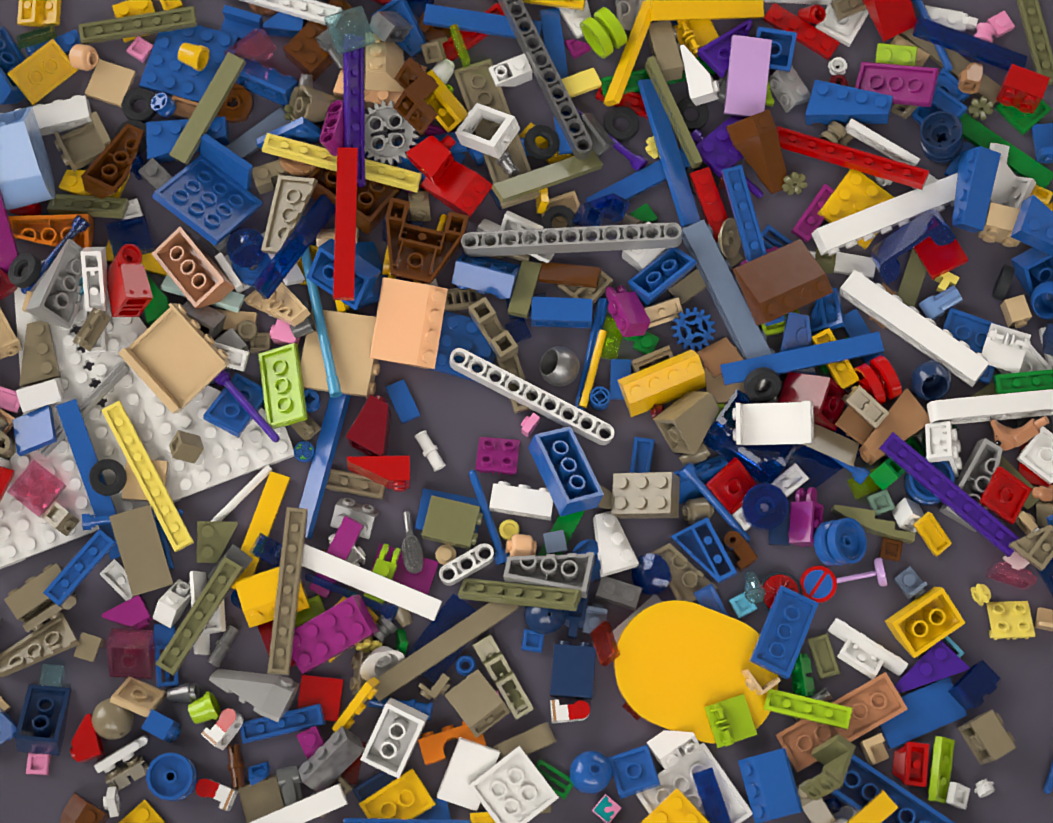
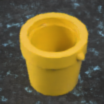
(194, 56)

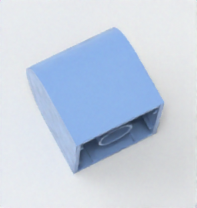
(24, 161)

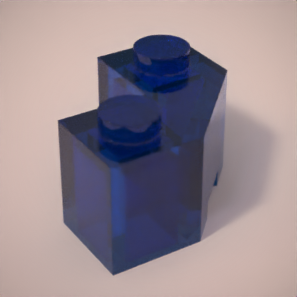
(607, 206)

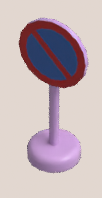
(821, 584)

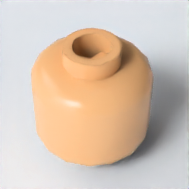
(83, 57)
(521, 545)

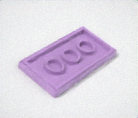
(747, 76)

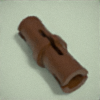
(236, 766)

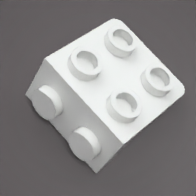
(1009, 188)

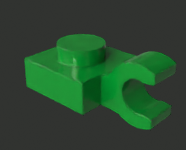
(644, 344)

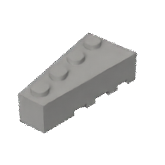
(976, 475)
(553, 570)

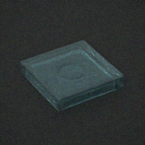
(349, 30)

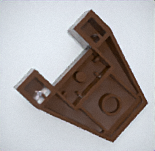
(420, 251)

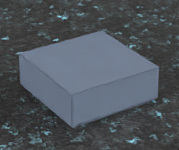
(555, 542)

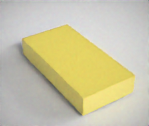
(582, 82)

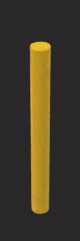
(593, 368)

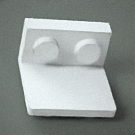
(943, 445)

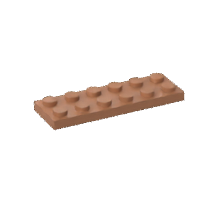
(872, 706)

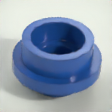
(465, 658)

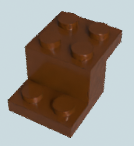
(413, 101)

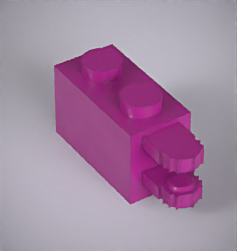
(627, 311)
(804, 517)

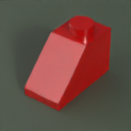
(86, 742)

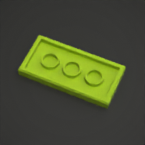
(282, 386)

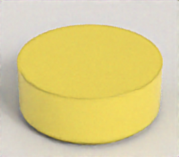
(508, 528)

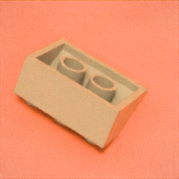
(381, 65)

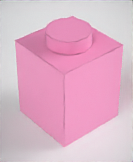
(282, 334)

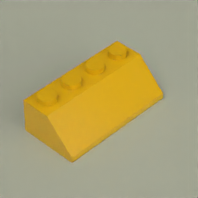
(662, 382)

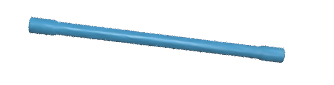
(332, 378)

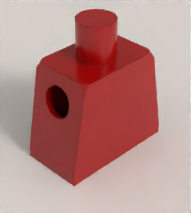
(432, 156)

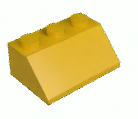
(259, 594)
(925, 621)

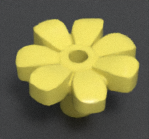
(651, 148)
(367, 645)

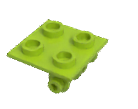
(730, 721)

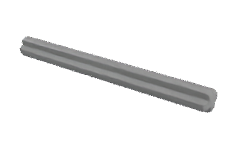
(90, 402)

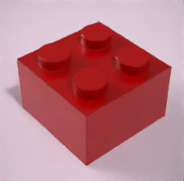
(1022, 89)

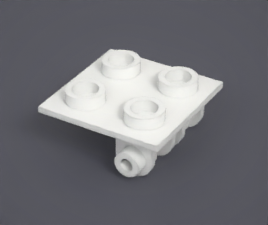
(1005, 348)

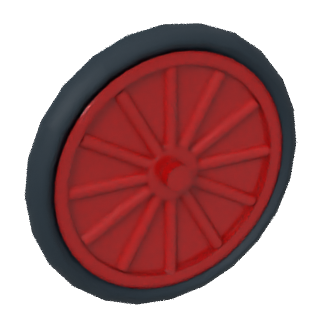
(773, 582)

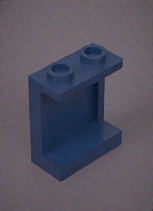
(573, 670)

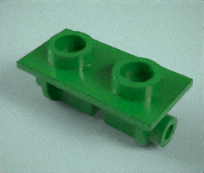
(801, 684)

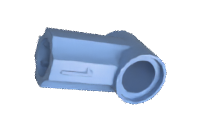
(935, 306)

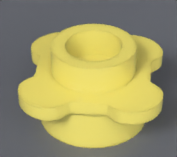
(981, 594)

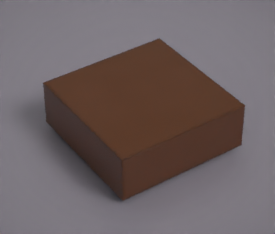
(890, 549)

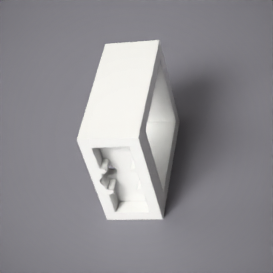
(500, 140)

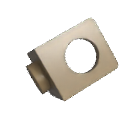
(752, 684)

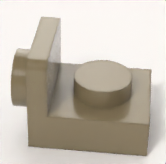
(60, 518)

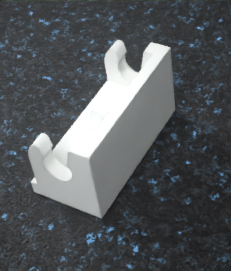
(40, 394)

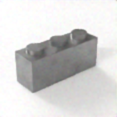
(331, 760)

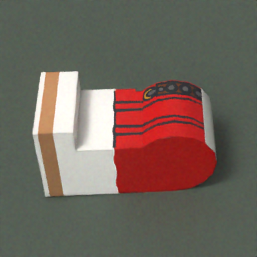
(569, 713)
(225, 728)
(217, 791)

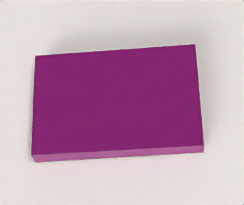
(420, 581)

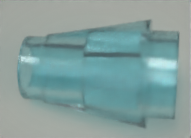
(753, 588)

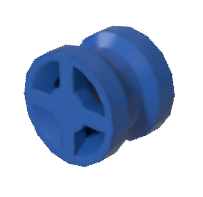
(163, 105)
(313, 402)

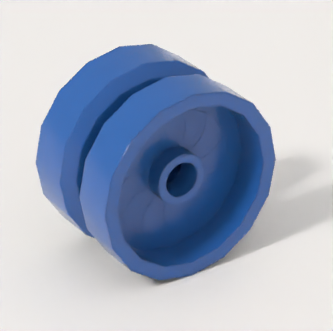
(919, 493)
(840, 542)
(183, 782)

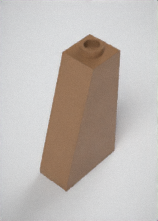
(904, 419)

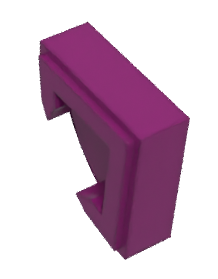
(577, 48)

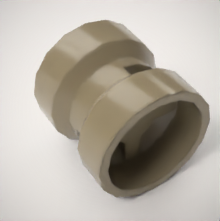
(834, 132)

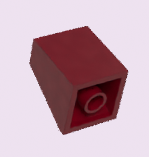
(821, 391)
(371, 428)

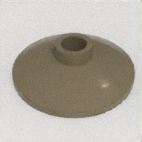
(729, 238)

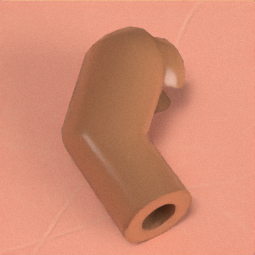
(1043, 493)

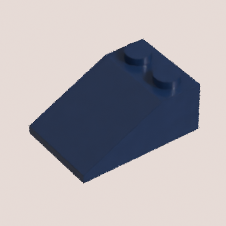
(43, 720)

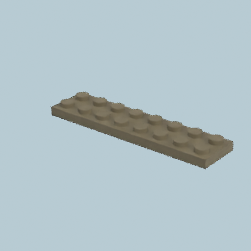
(478, 87)

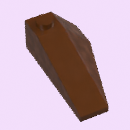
(113, 164)

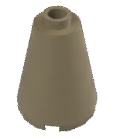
(310, 103)

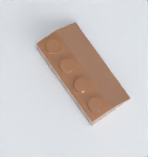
(192, 269)

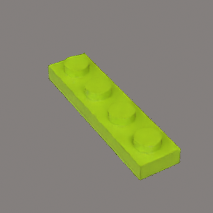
(808, 709)

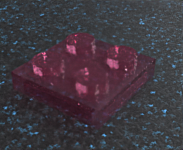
(36, 488)
(1006, 574)

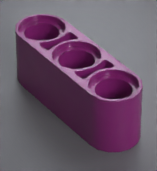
(333, 128)

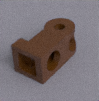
(741, 550)

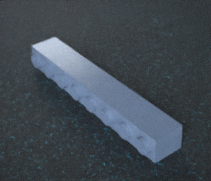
(725, 291)

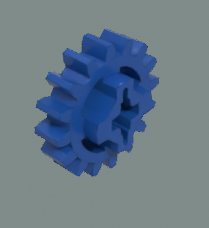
(697, 321)

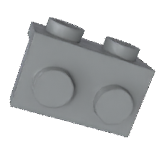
(788, 89)
(364, 514)

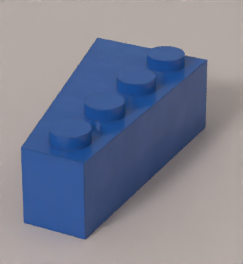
(841, 103)
(164, 135)
(974, 187)

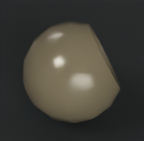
(112, 720)

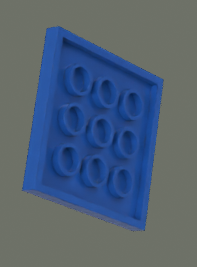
(170, 76)
(207, 200)

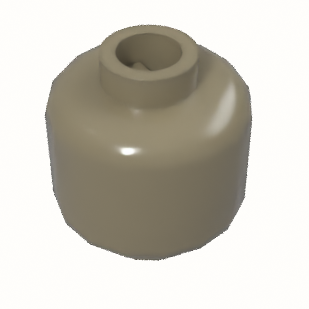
(697, 510)

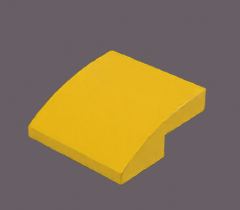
(39, 13)

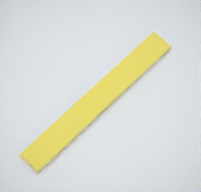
(322, 158)
(147, 476)

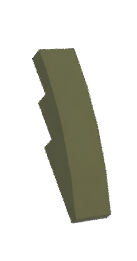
(874, 526)
(503, 676)

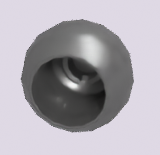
(559, 366)

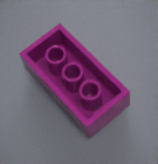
(332, 633)

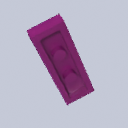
(810, 219)

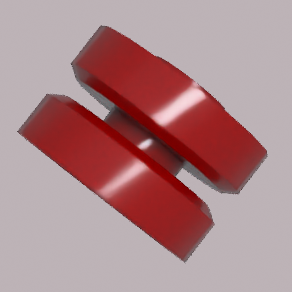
(879, 379)

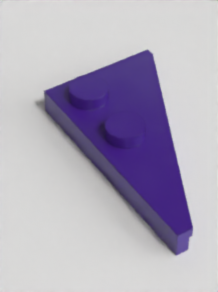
(717, 52)
(932, 666)

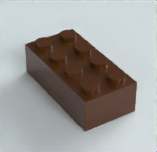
(304, 49)

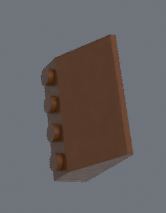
(371, 198)
(781, 282)

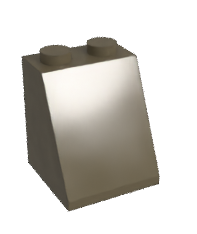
(687, 421)

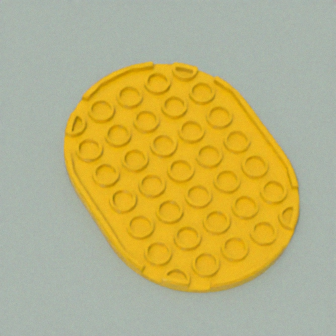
(685, 659)

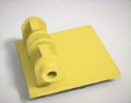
(1010, 620)

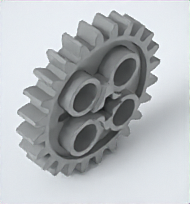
(389, 151)

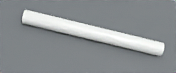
(243, 493)

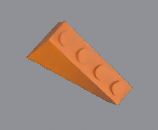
(50, 229)

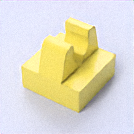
(946, 280)

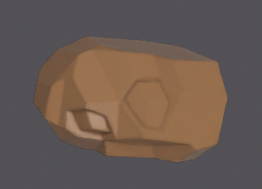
(970, 78)

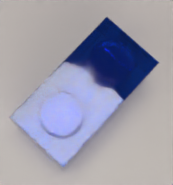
(975, 685)

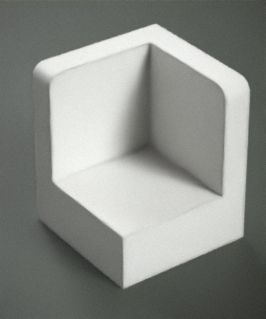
(907, 513)

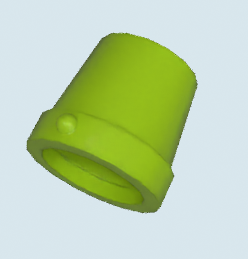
(204, 708)

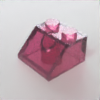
(253, 46)
(130, 653)

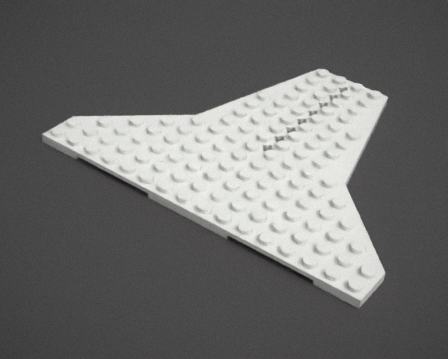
(220, 461)

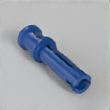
(422, 707)

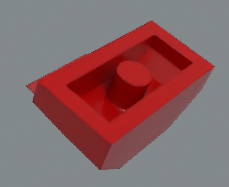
(911, 764)

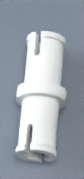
(430, 450)

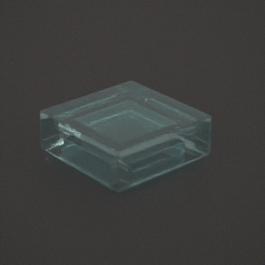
(52, 675)

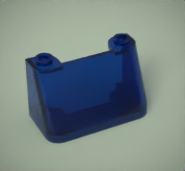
(927, 224)
(760, 461)

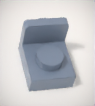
(910, 583)
(594, 617)

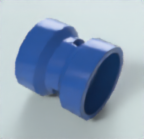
(598, 402)

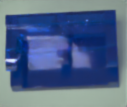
(267, 550)

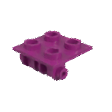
(497, 455)

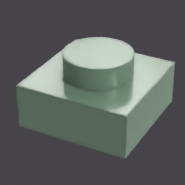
(881, 502)

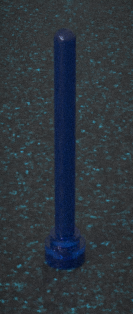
(79, 225)
(389, 610)

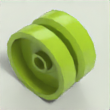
(603, 32)

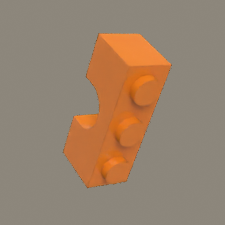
(433, 744)

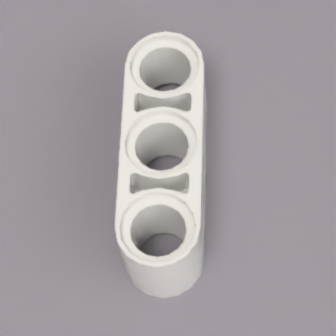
(473, 556)

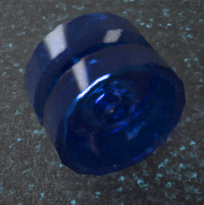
(769, 495)

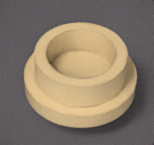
(445, 554)

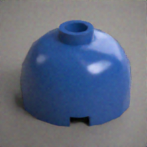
(590, 772)

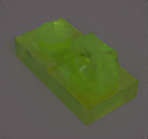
(612, 340)

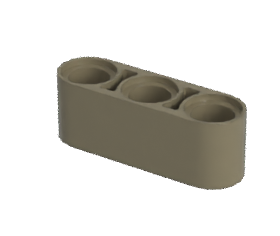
(529, 741)

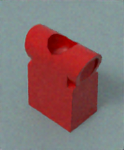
(128, 283)

